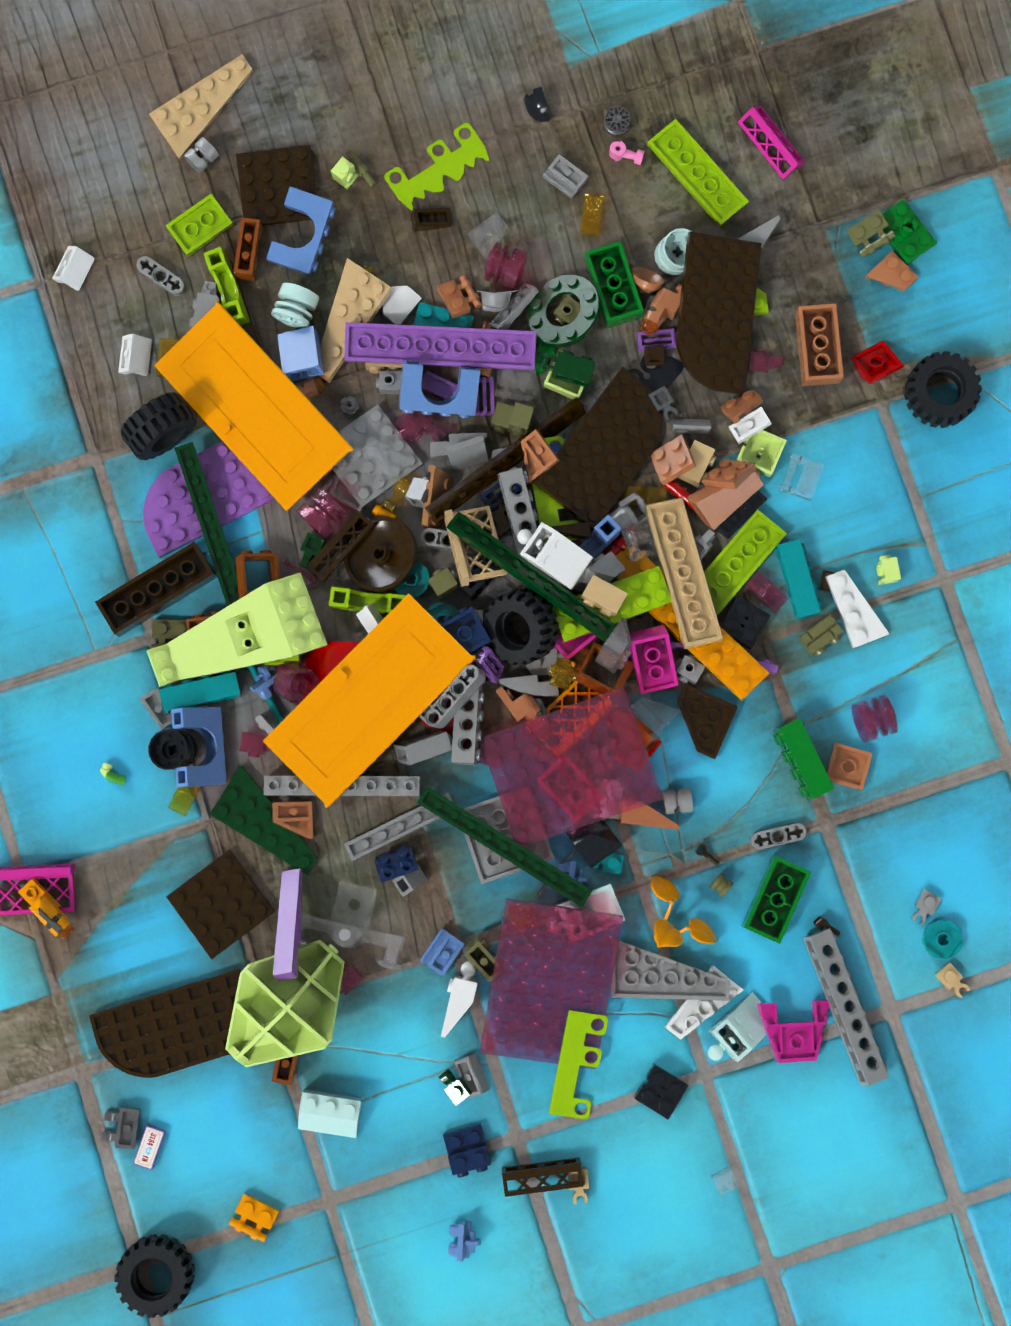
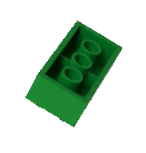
(620, 275)
(803, 760)
(788, 895)

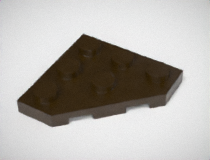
(705, 719)

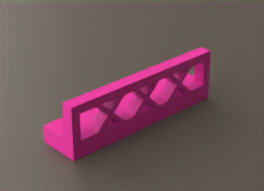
(777, 138)

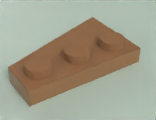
(439, 484)

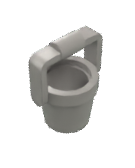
(623, 514)

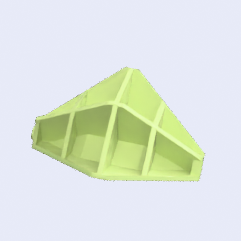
(289, 1015)

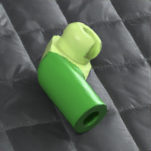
(110, 776)

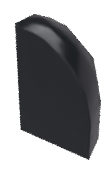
(537, 105)

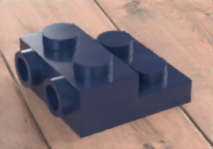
(466, 629)
(396, 863)
(467, 1150)

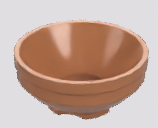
(646, 280)

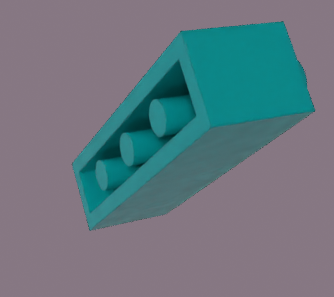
(798, 579)
(201, 692)

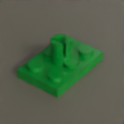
(911, 235)

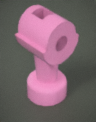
(619, 151)

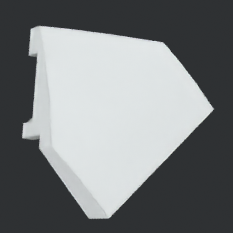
(399, 304)

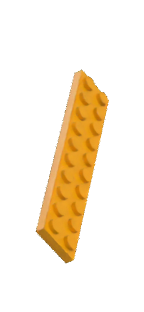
(723, 658)

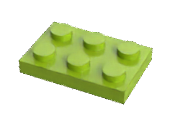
(199, 225)

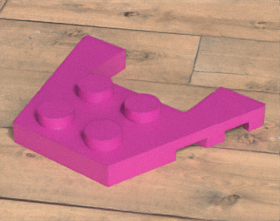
(795, 1039)

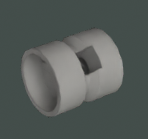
(207, 152)
(677, 801)

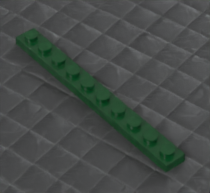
(209, 522)
(531, 576)
(504, 847)

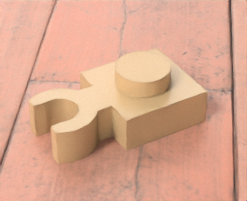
(951, 978)
(579, 1191)

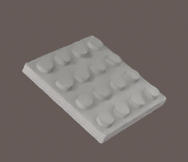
(354, 469)
(488, 863)

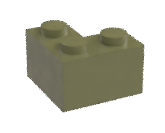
(512, 419)

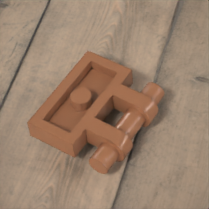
(454, 299)

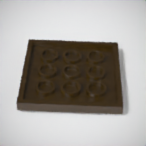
(266, 181)
(220, 904)

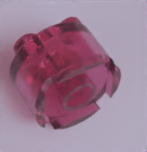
(294, 681)

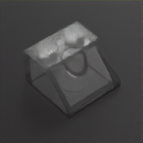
(616, 648)

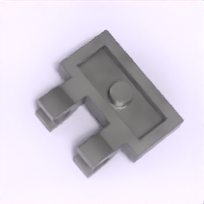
(126, 1129)

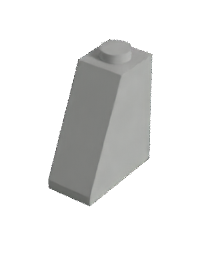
(423, 747)

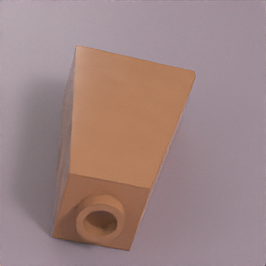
(717, 504)

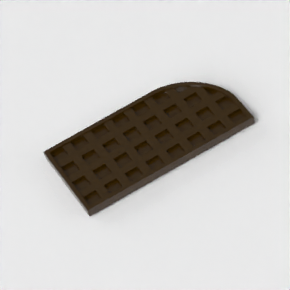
(717, 310)
(604, 450)
(169, 1027)

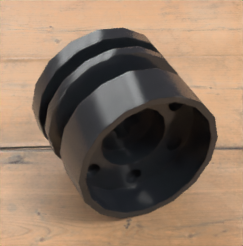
(162, 749)

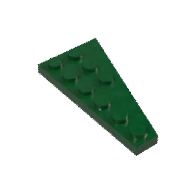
(251, 814)

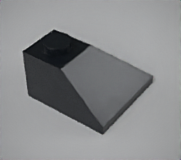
(594, 842)

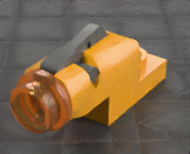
(46, 909)

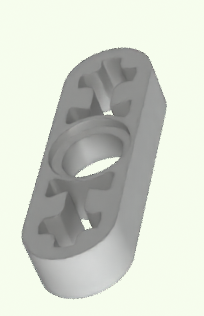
(147, 273)
(793, 838)

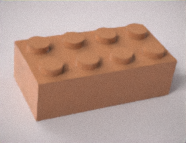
(819, 344)

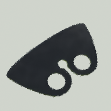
(660, 375)

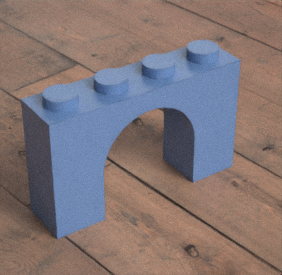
(304, 258)
(461, 402)
(601, 537)
(209, 724)

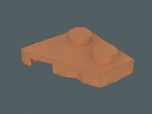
(893, 273)
(746, 403)
(538, 455)
(294, 817)

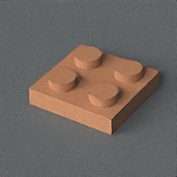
(673, 460)
(729, 474)
(848, 766)

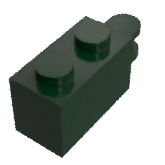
(569, 367)

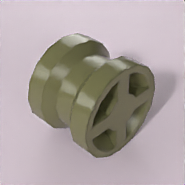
(721, 884)

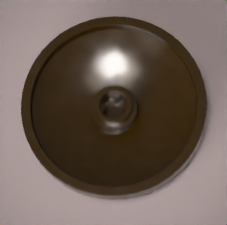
(383, 556)

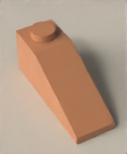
(647, 817)

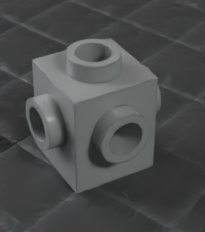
(694, 665)

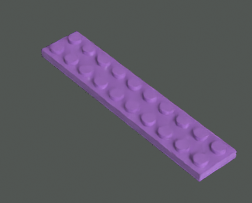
(440, 346)

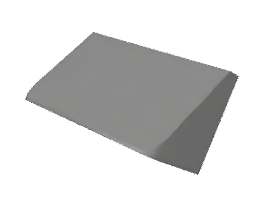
(697, 426)
(472, 1074)

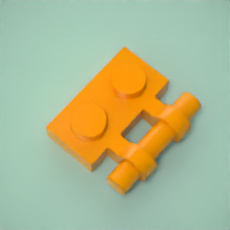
(256, 1211)

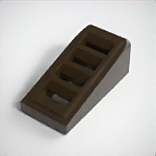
(423, 225)
(577, 531)

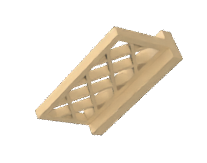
(459, 550)

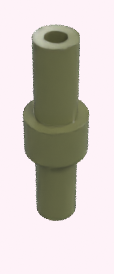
(363, 170)

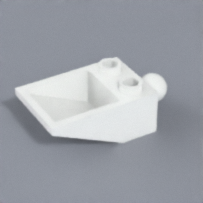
(557, 557)
(461, 996)

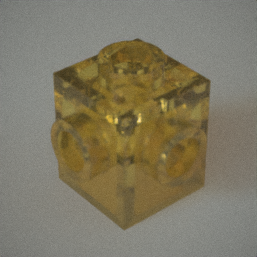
(562, 673)

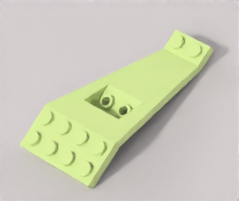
(276, 623)

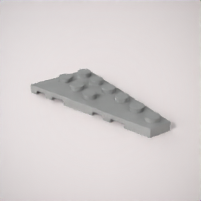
(652, 976)

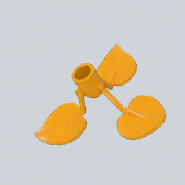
(665, 933)

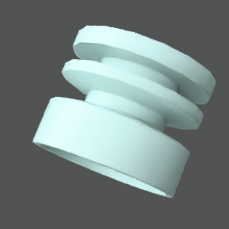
(665, 259)
(295, 305)

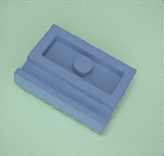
(442, 952)

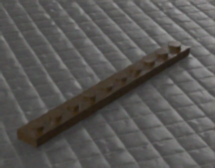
(502, 462)

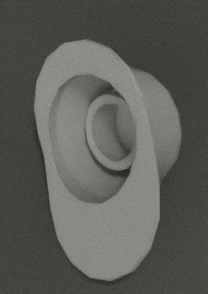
(495, 300)

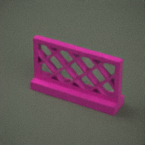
(38, 872)

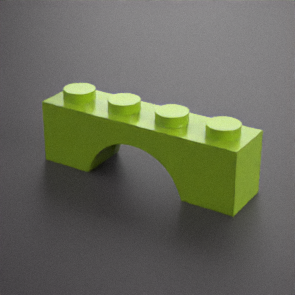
(222, 272)
(355, 600)

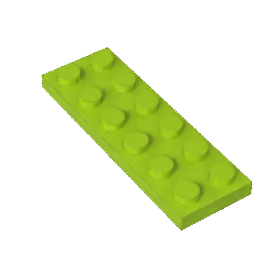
(697, 172)
(741, 558)
(645, 593)

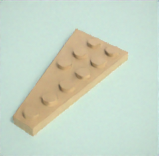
(197, 107)
(356, 301)

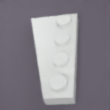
(856, 614)
(694, 1012)

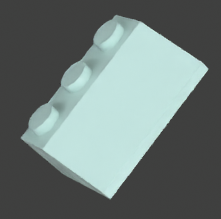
(329, 1113)

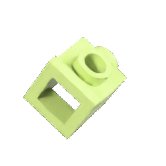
(344, 173)
(888, 570)

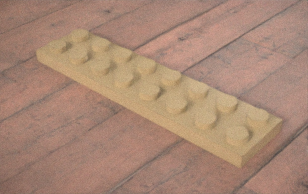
(683, 573)

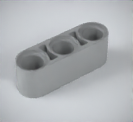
(438, 543)

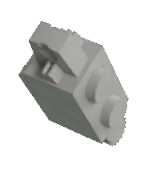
(204, 302)

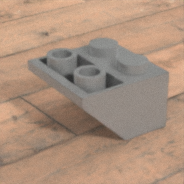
(605, 567)

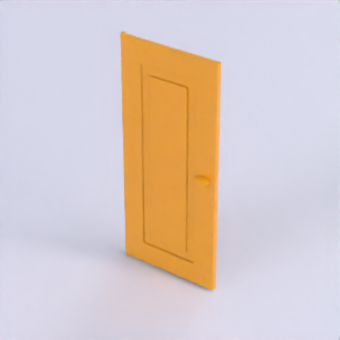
(253, 406)
(368, 700)

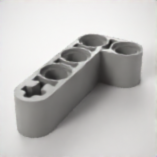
(452, 693)

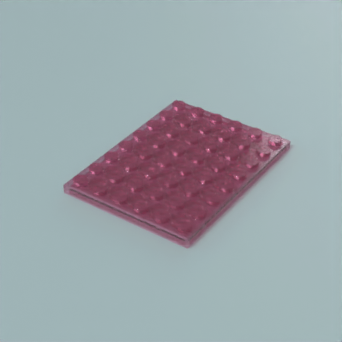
(571, 768)
(544, 967)

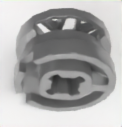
(616, 121)

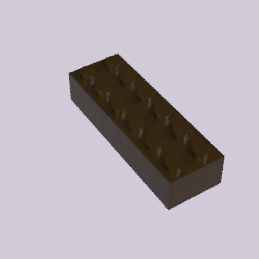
(156, 589)

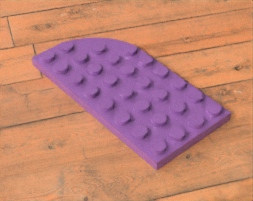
(169, 510)

